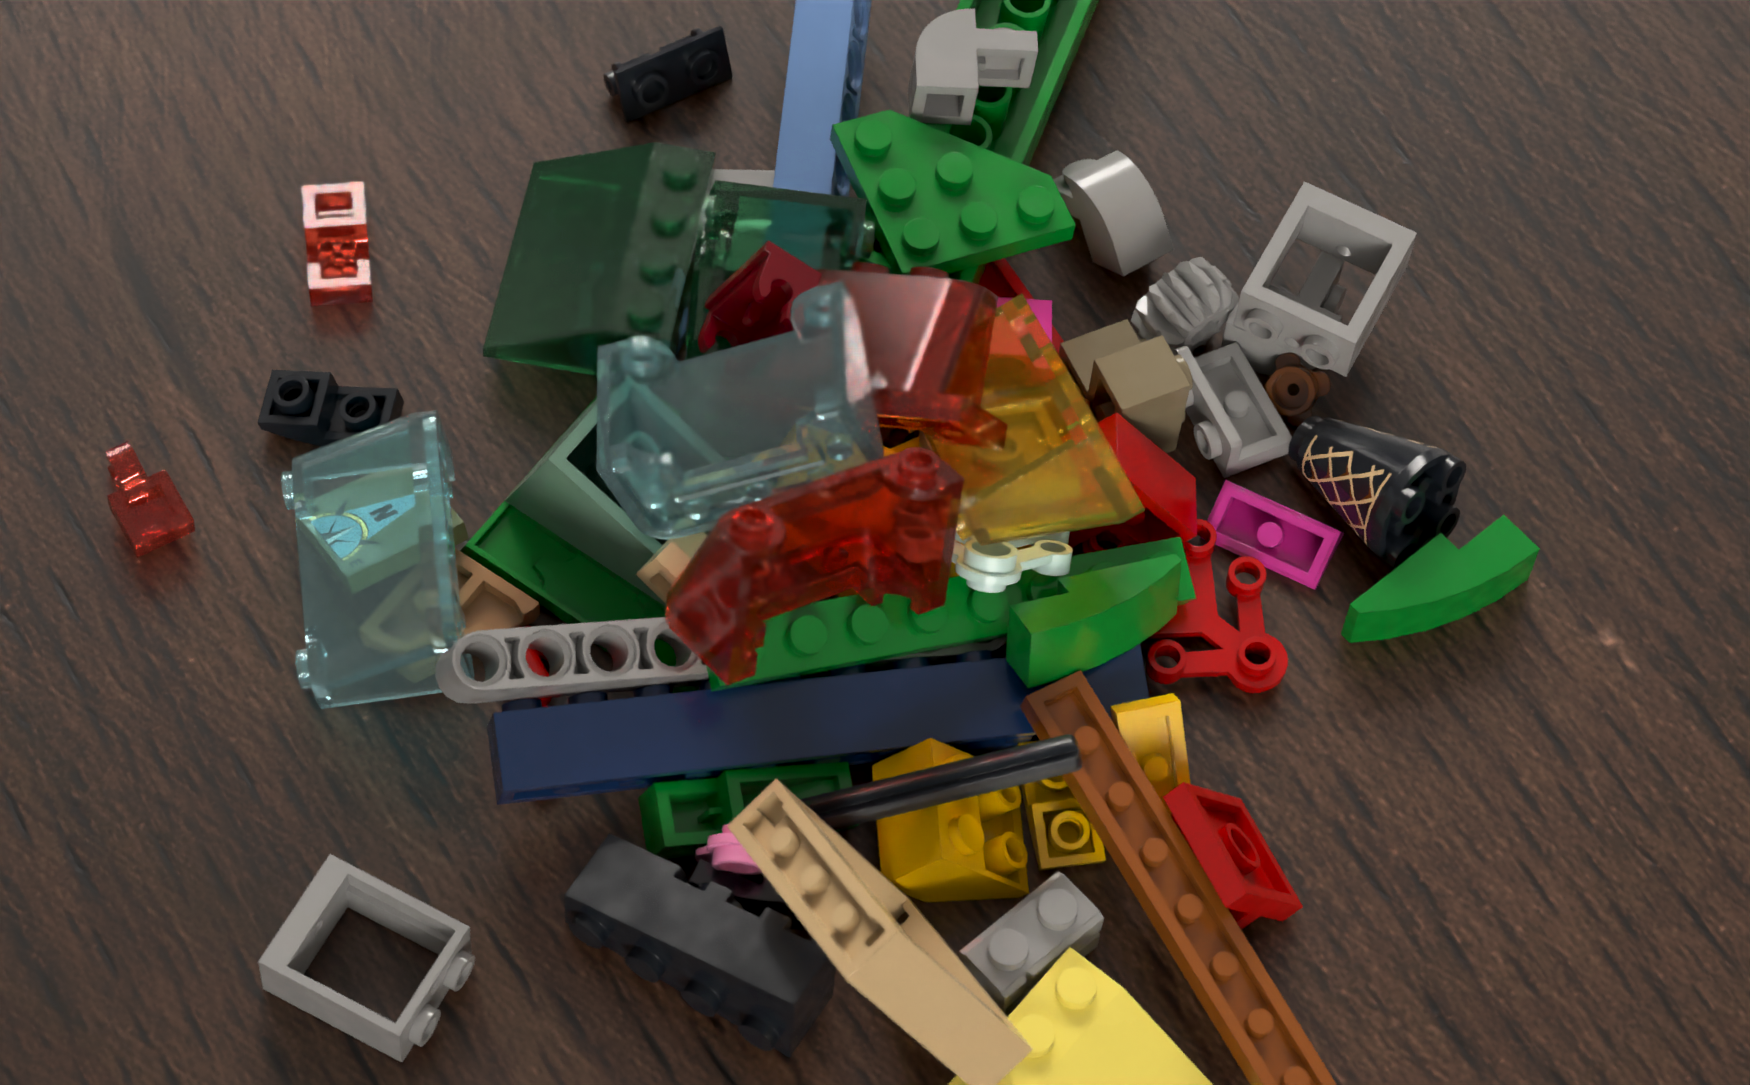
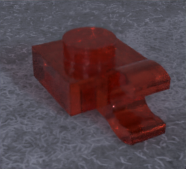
(145, 506)

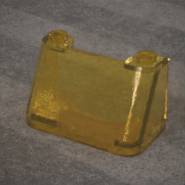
(1055, 458)

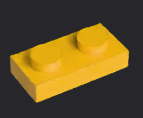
(1156, 739)

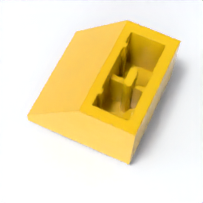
(953, 848)

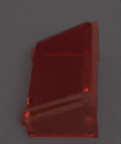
(861, 529)

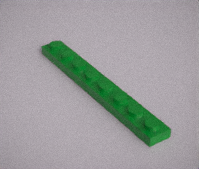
(854, 633)

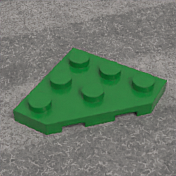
(945, 198)

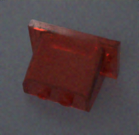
(926, 350)

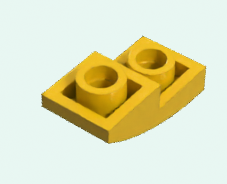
(1059, 825)

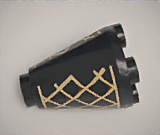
(1381, 484)

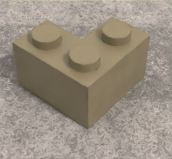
(1131, 378)

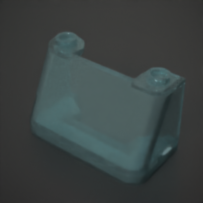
(736, 422)
(376, 562)

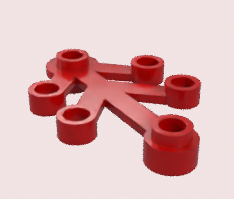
(1201, 619)

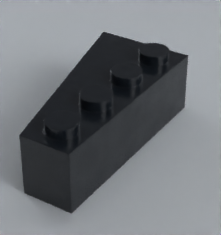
(701, 944)

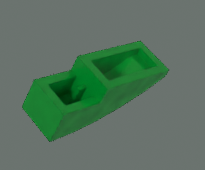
(1442, 584)
(1091, 619)
(685, 813)

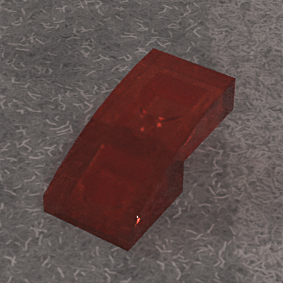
(337, 244)

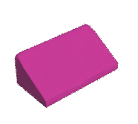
(1273, 534)

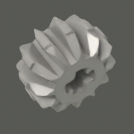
(1186, 305)

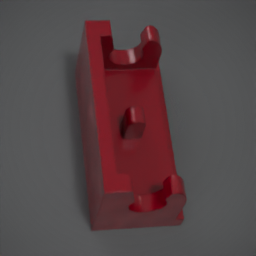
(757, 298)

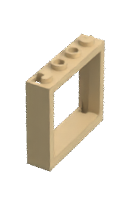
(853, 919)

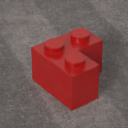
(1161, 484)

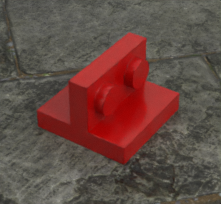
(1232, 854)

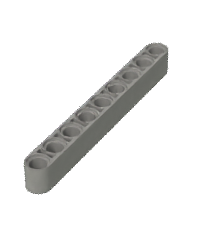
(572, 667)

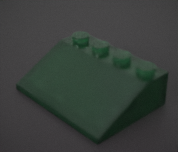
(600, 255)

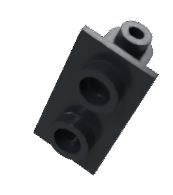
(670, 74)

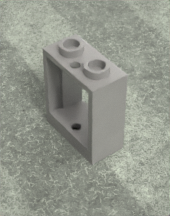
(1343, 232)
(312, 921)

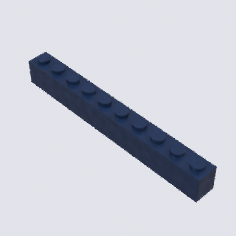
(788, 721)

